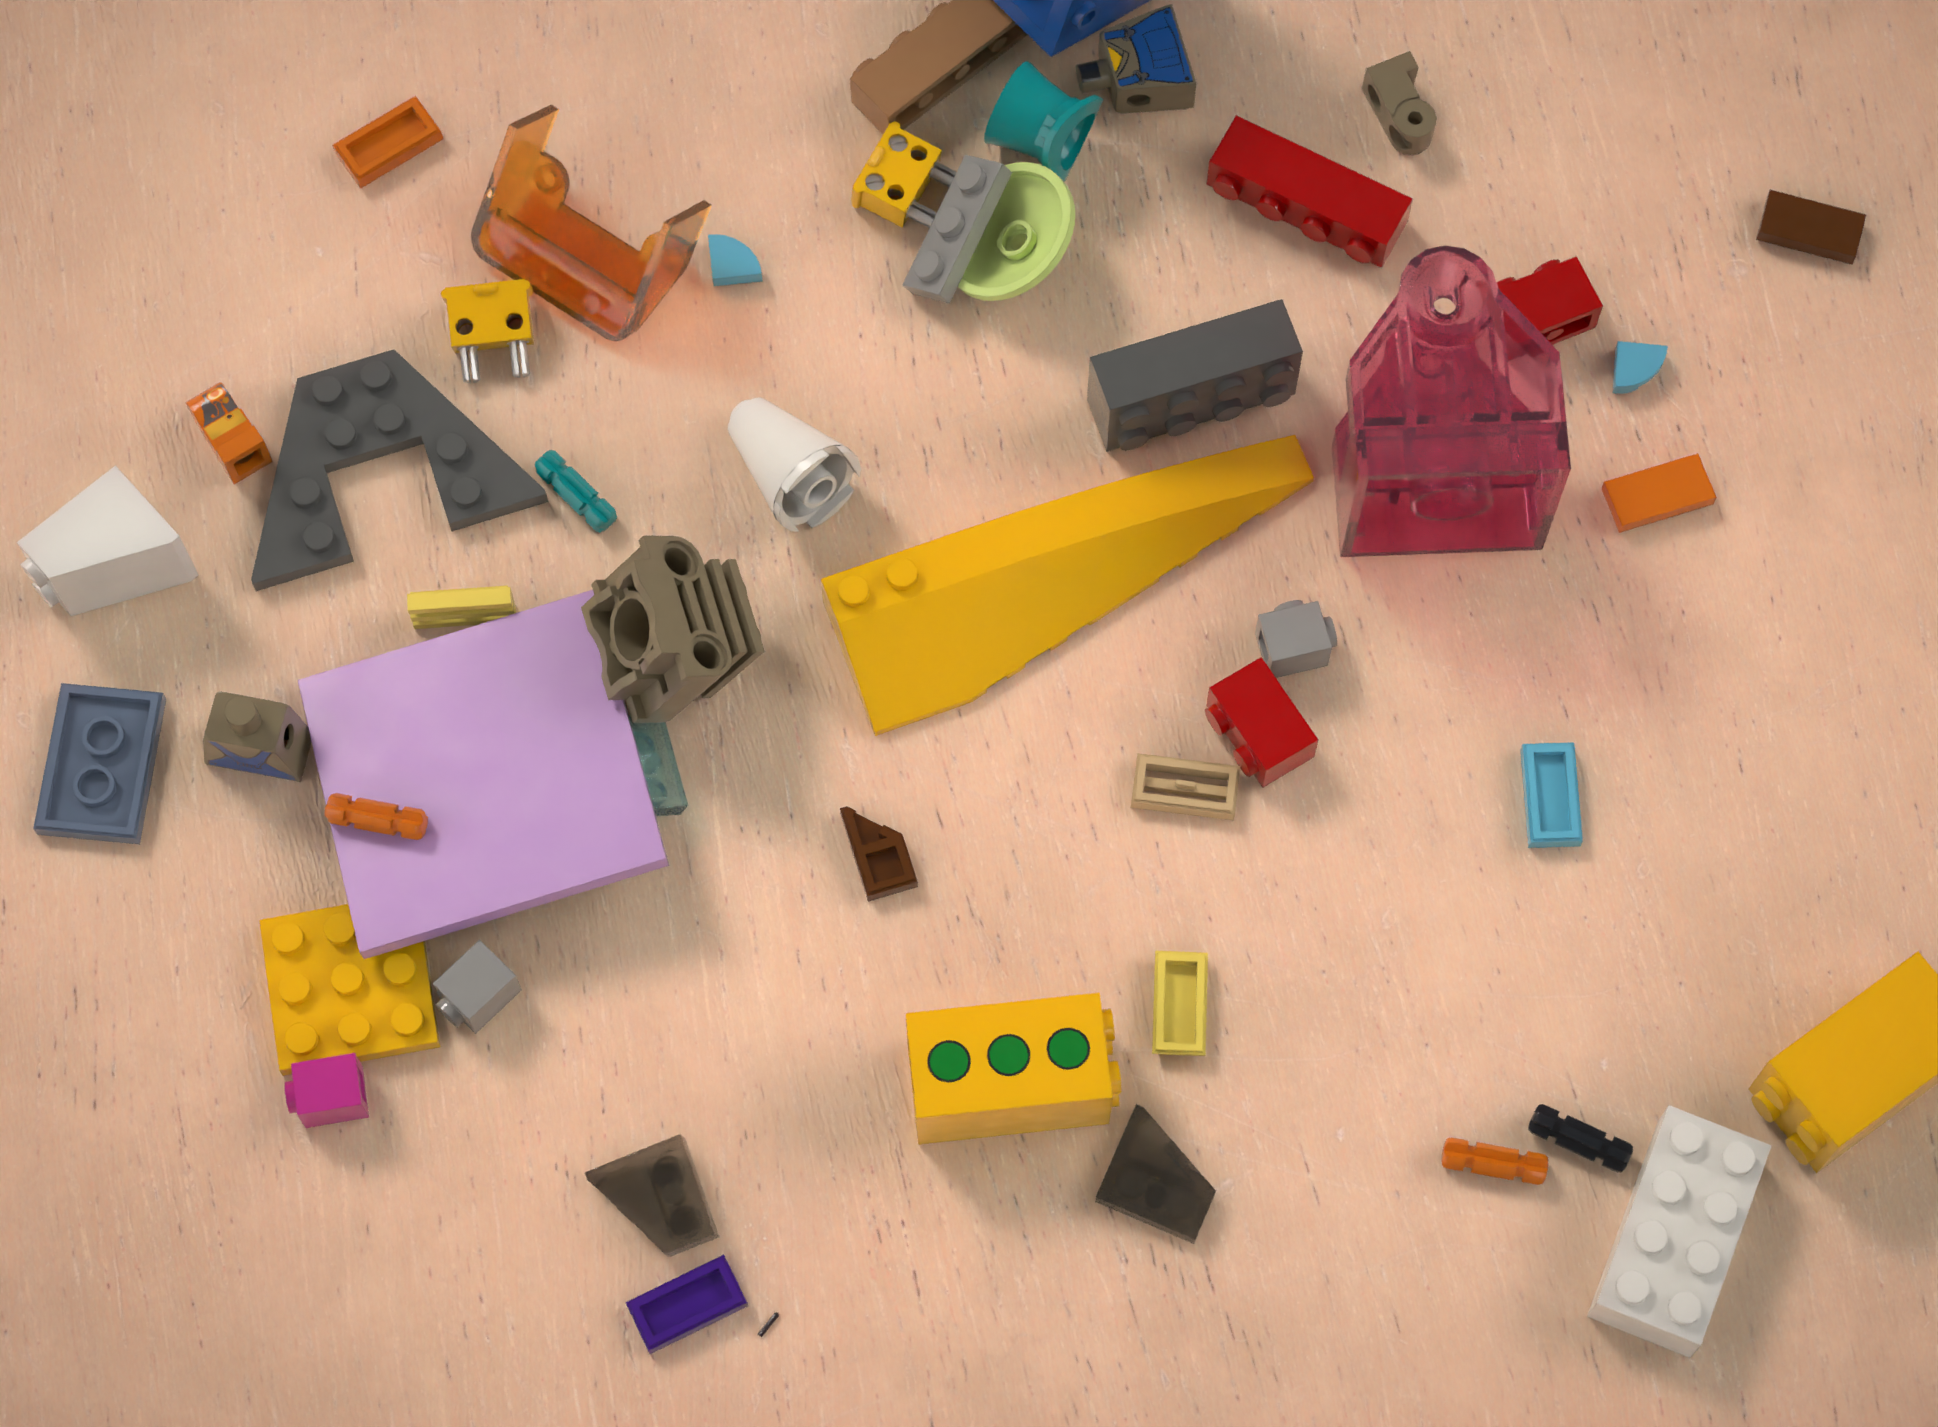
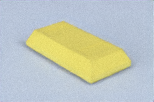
(1180, 1003)

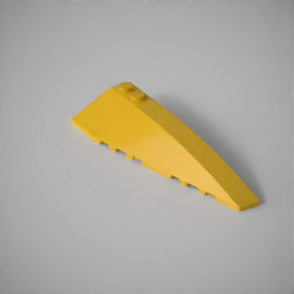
(984, 601)

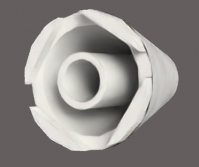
(792, 463)

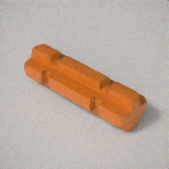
(376, 816)
(1495, 1161)

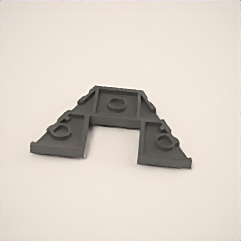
(365, 414)

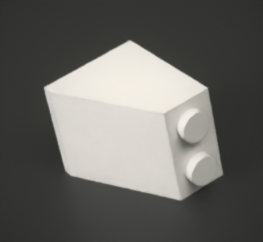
(104, 549)

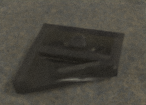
(1155, 1181)
(659, 1195)

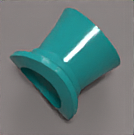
(1041, 120)

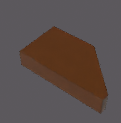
(879, 856)

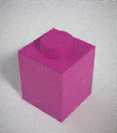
(327, 1090)

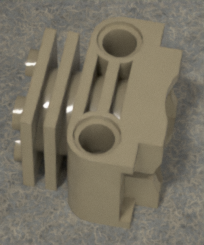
(670, 628)

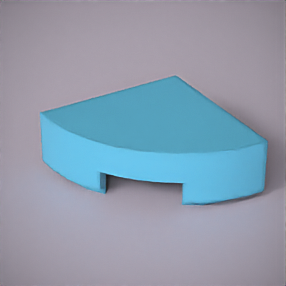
(732, 261)
(1636, 365)

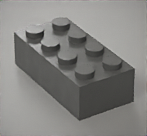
(1194, 376)

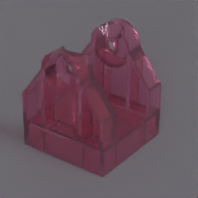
(1450, 421)

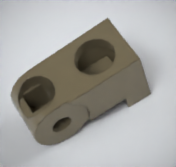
(1397, 104)

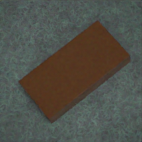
(1811, 227)

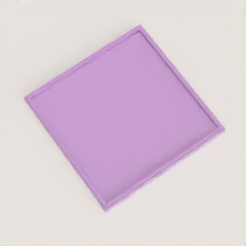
(507, 754)

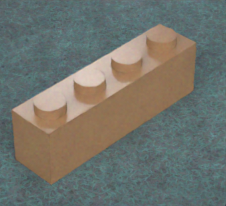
(932, 61)

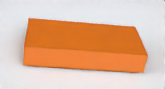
(387, 142)
(1658, 492)

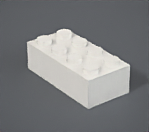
(1679, 1231)

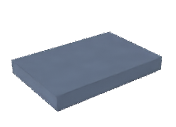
(100, 763)

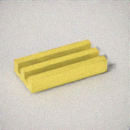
(459, 606)

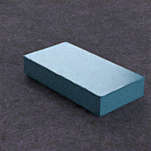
(1551, 795)

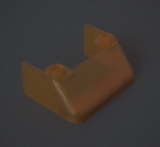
(563, 254)

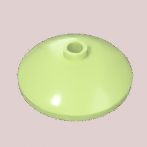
(1022, 236)

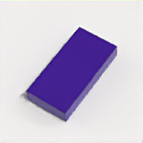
(686, 1304)

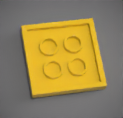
(335, 1000)

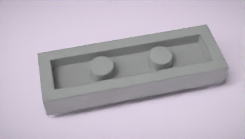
(957, 228)

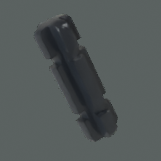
(1580, 1138)

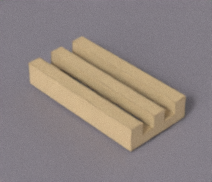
(1185, 805)

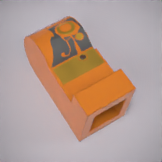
(229, 432)

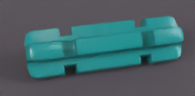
(575, 491)

